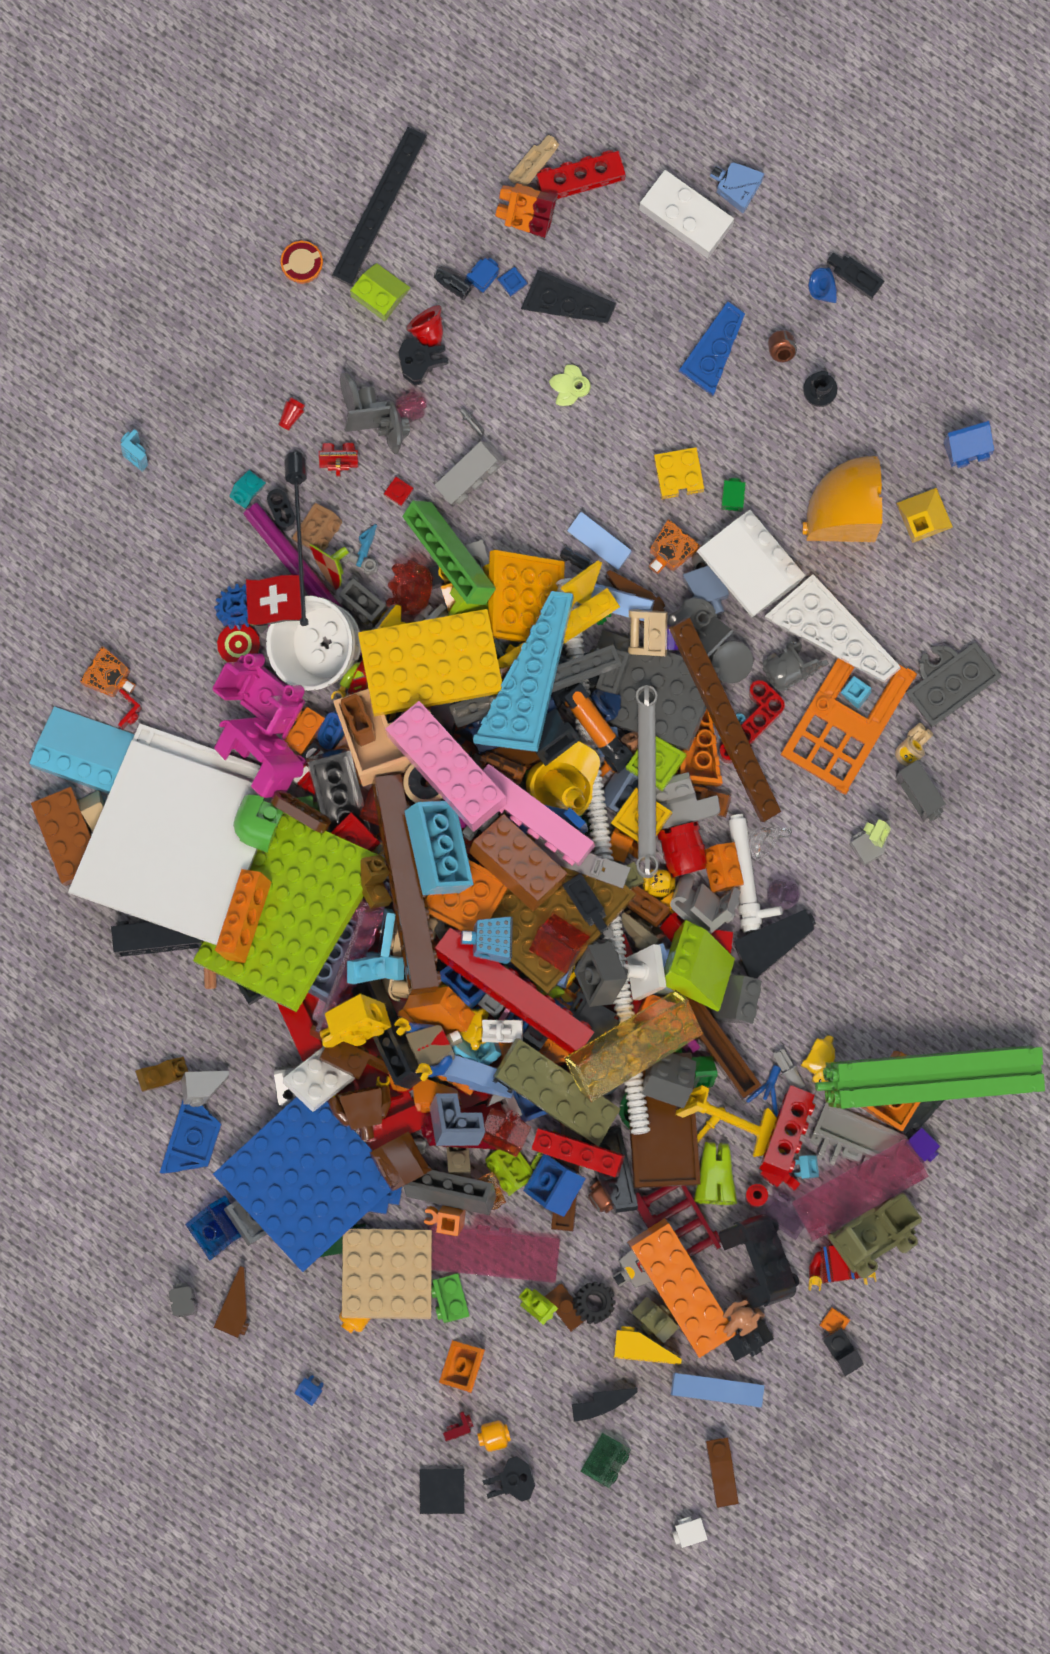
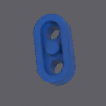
(330, 728)

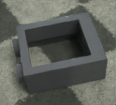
(921, 791)

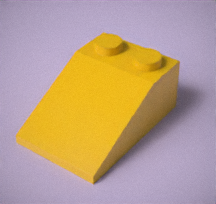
(638, 1347)

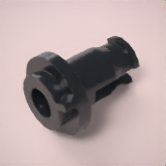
(823, 395)

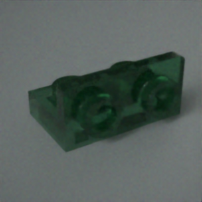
(606, 1460)

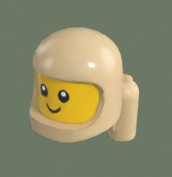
(912, 747)

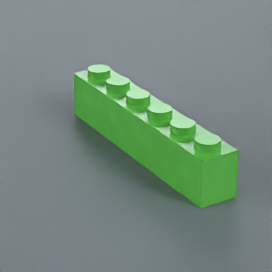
(449, 552)

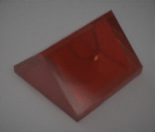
(559, 943)

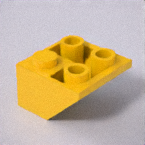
(924, 515)

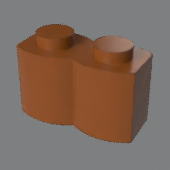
(358, 720)

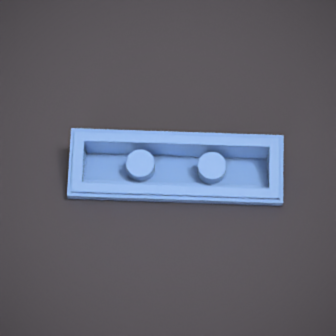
(599, 541)

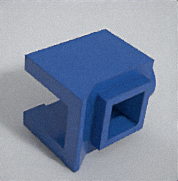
(483, 274)

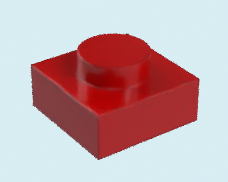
(398, 491)

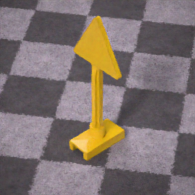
(581, 586)
(698, 1103)

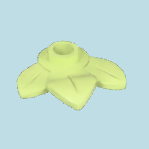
(567, 383)

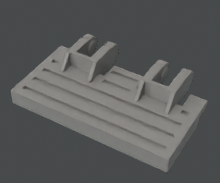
(853, 1133)

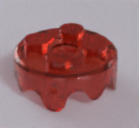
(402, 584)

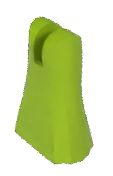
(716, 1176)

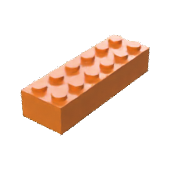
(681, 1287)

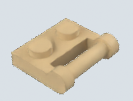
(654, 632)

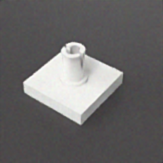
(646, 972)

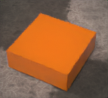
(834, 1320)

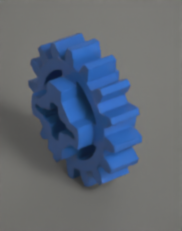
(233, 607)

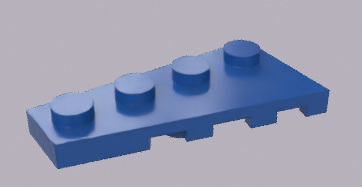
(710, 354)

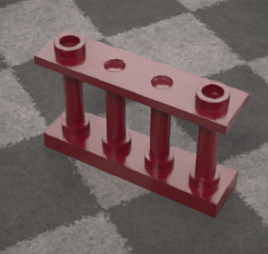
(650, 1220)

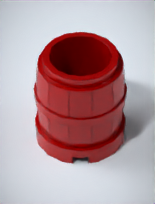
(683, 849)

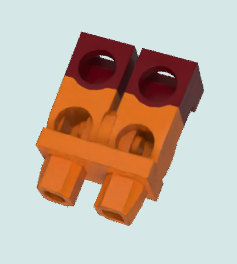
(527, 209)

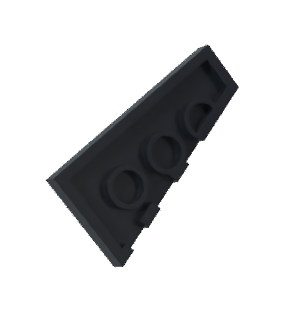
(564, 299)
(618, 1189)

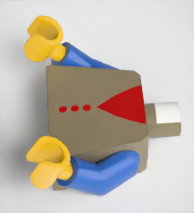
(429, 1046)

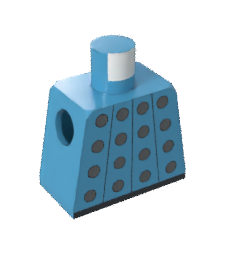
(491, 939)

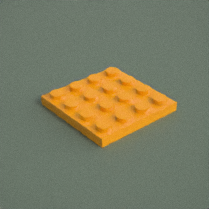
(520, 592)

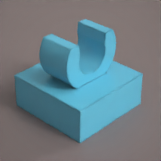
(808, 1167)

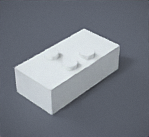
(686, 214)

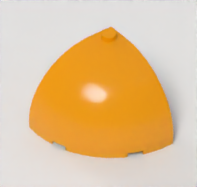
(847, 503)

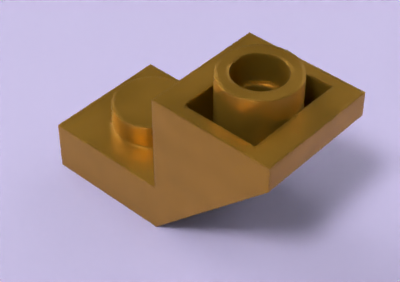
(372, 877)
(161, 1074)

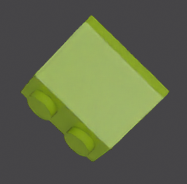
(379, 291)

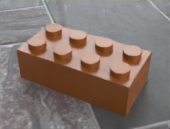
(63, 831)
(518, 862)

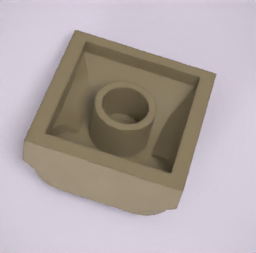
(641, 930)

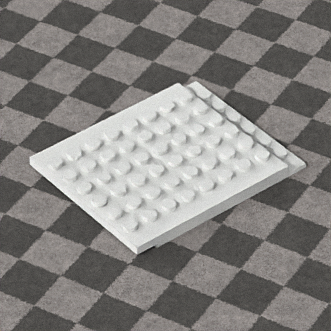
(169, 836)

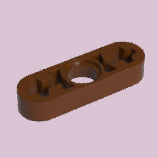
(300, 811)

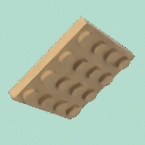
(386, 1274)

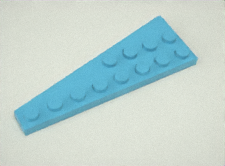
(523, 702)

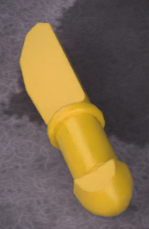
(709, 1124)

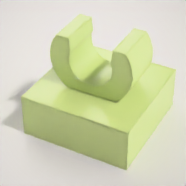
(878, 832)

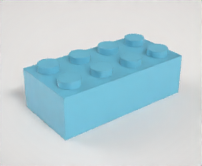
(438, 848)

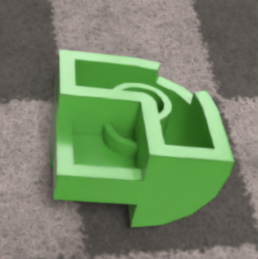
(257, 822)

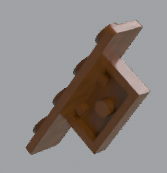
(349, 1058)

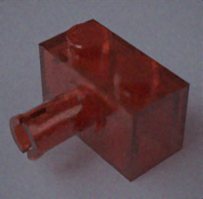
(505, 1131)

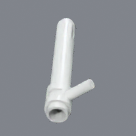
(748, 907)

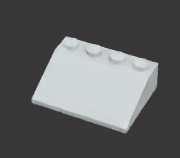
(751, 563)

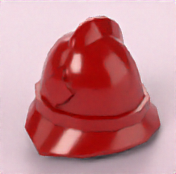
(428, 326)

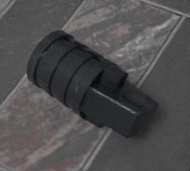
(453, 282)

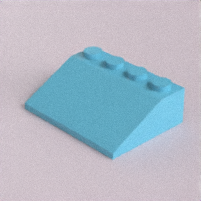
(81, 750)

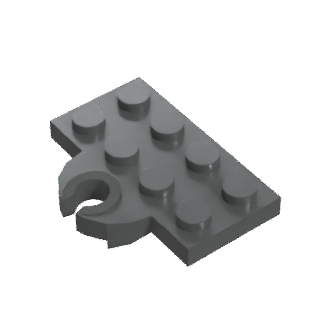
(951, 681)

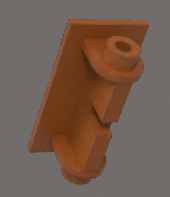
(508, 768)

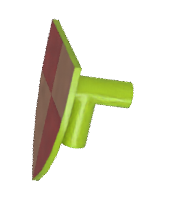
(330, 565)

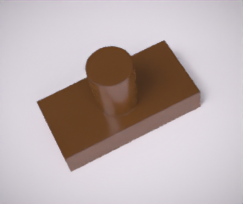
(564, 1302)

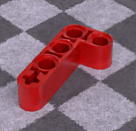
(763, 711)

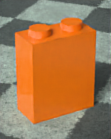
(440, 1008)

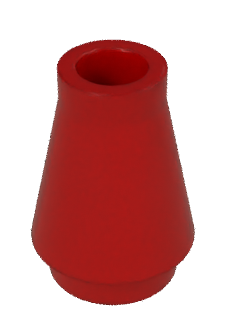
(291, 413)

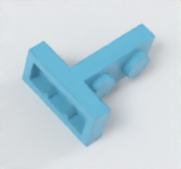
(375, 968)

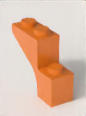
(425, 1092)

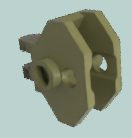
(655, 1320)

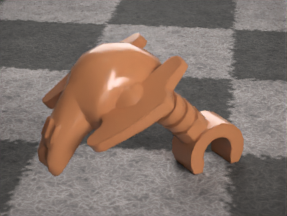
(742, 1318)

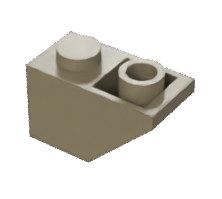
(458, 1161)

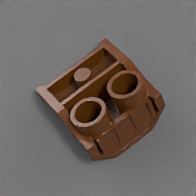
(400, 1161)

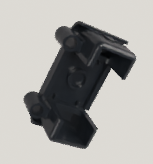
(767, 1258)

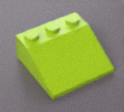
(698, 966)

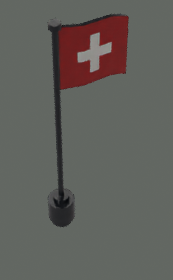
(282, 596)

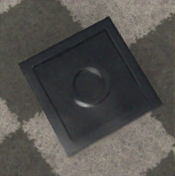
(441, 1491)

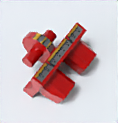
(338, 460)

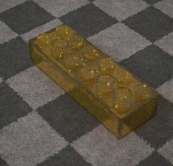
(633, 1046)

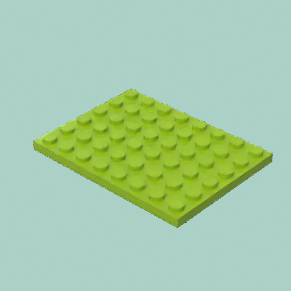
(303, 916)

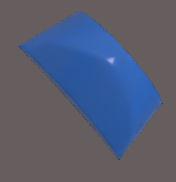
(823, 285)

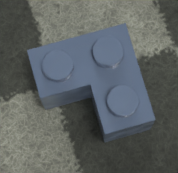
(451, 1125)

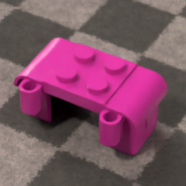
(261, 693)
(279, 761)

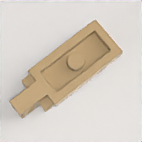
(533, 161)

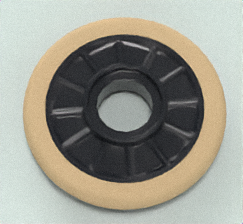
(414, 788)

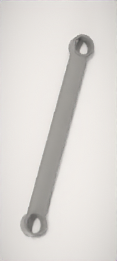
(646, 782)

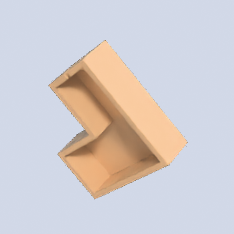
(379, 756)

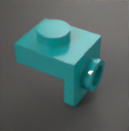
(246, 489)

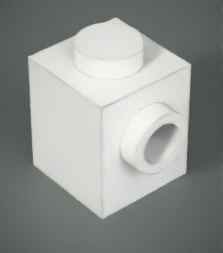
(689, 1532)

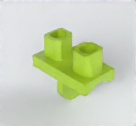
(537, 1305)

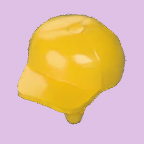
(564, 779)

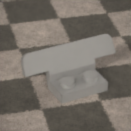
(682, 801)

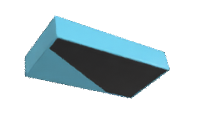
(386, 932)

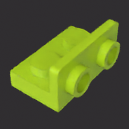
(509, 1170)

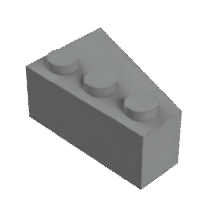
(470, 473)

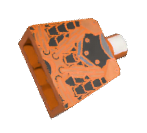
(671, 548)
(107, 675)

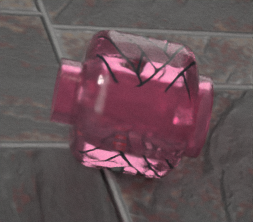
(411, 406)

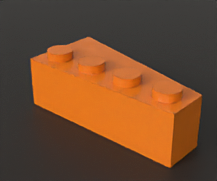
(702, 758)

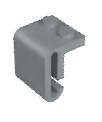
(703, 906)

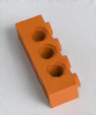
(243, 916)

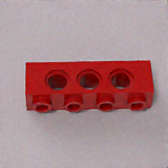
(608, 159)
(578, 1152)
(773, 1161)

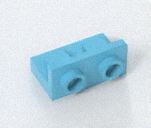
(133, 451)

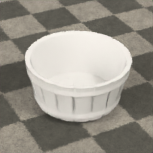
(297, 649)

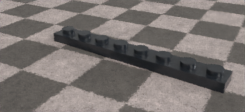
(379, 206)

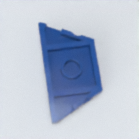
(191, 1140)

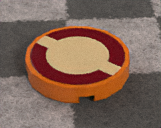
(301, 262)

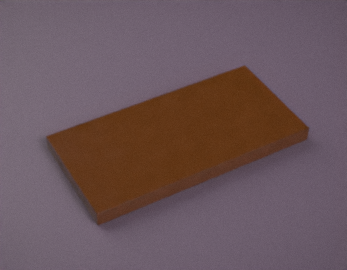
(670, 1148)

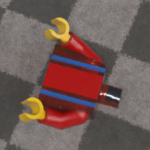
(829, 1267)

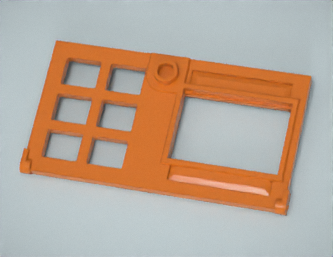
(846, 720)

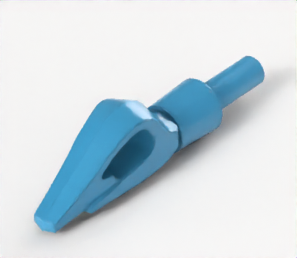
(365, 540)

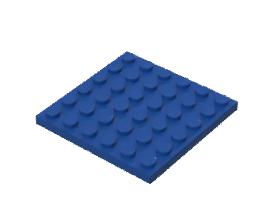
(304, 1180)

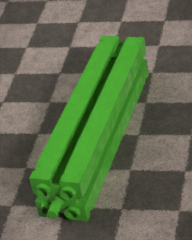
(933, 1077)

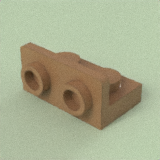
(318, 527)

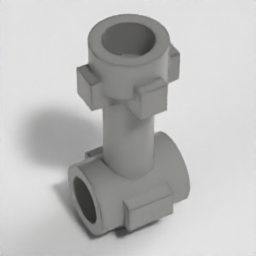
(368, 565)

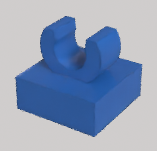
(309, 1391)

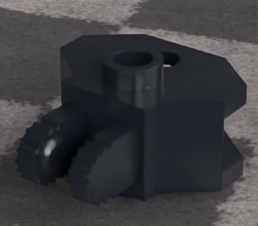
(421, 362)
(749, 1343)
(511, 1481)

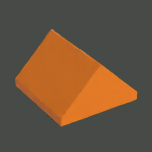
(461, 1366)

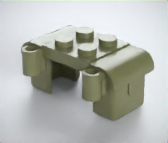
(876, 1234)

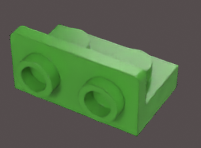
(450, 1298)

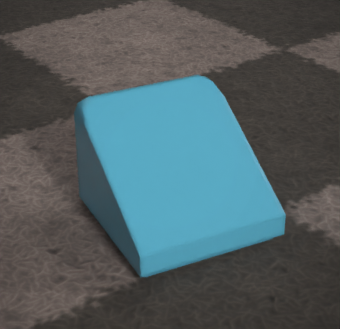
(856, 692)

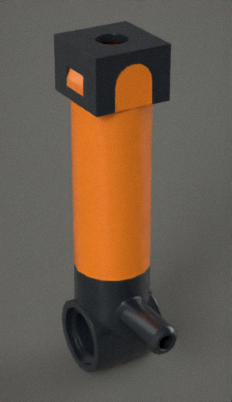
(578, 701)

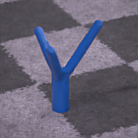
(769, 1086)

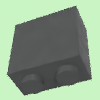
(739, 1000)

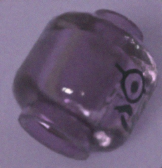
(783, 893)

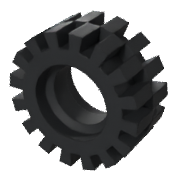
(605, 1297)

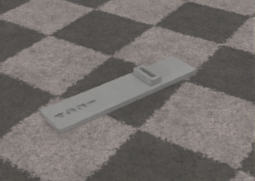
(614, 874)

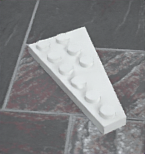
(824, 622)

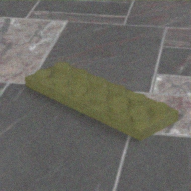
(555, 1092)

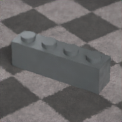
(453, 1191)

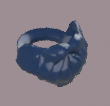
(608, 703)

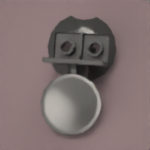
(370, 414)
(729, 656)

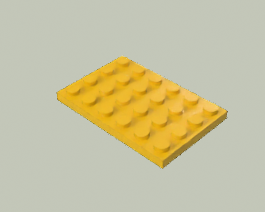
(430, 662)

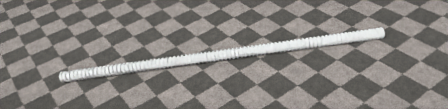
(602, 848)

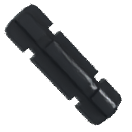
(575, 558)

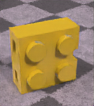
(678, 471)

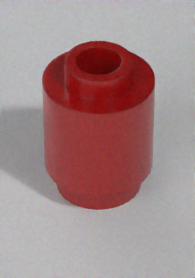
(756, 1202)

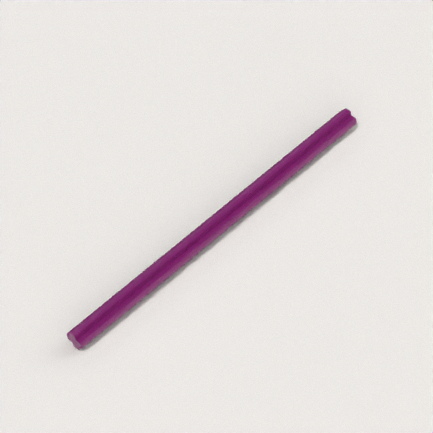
(287, 553)

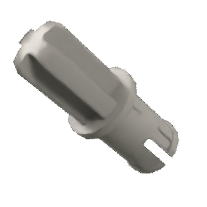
(788, 1069)

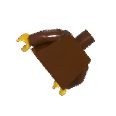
(362, 1107)

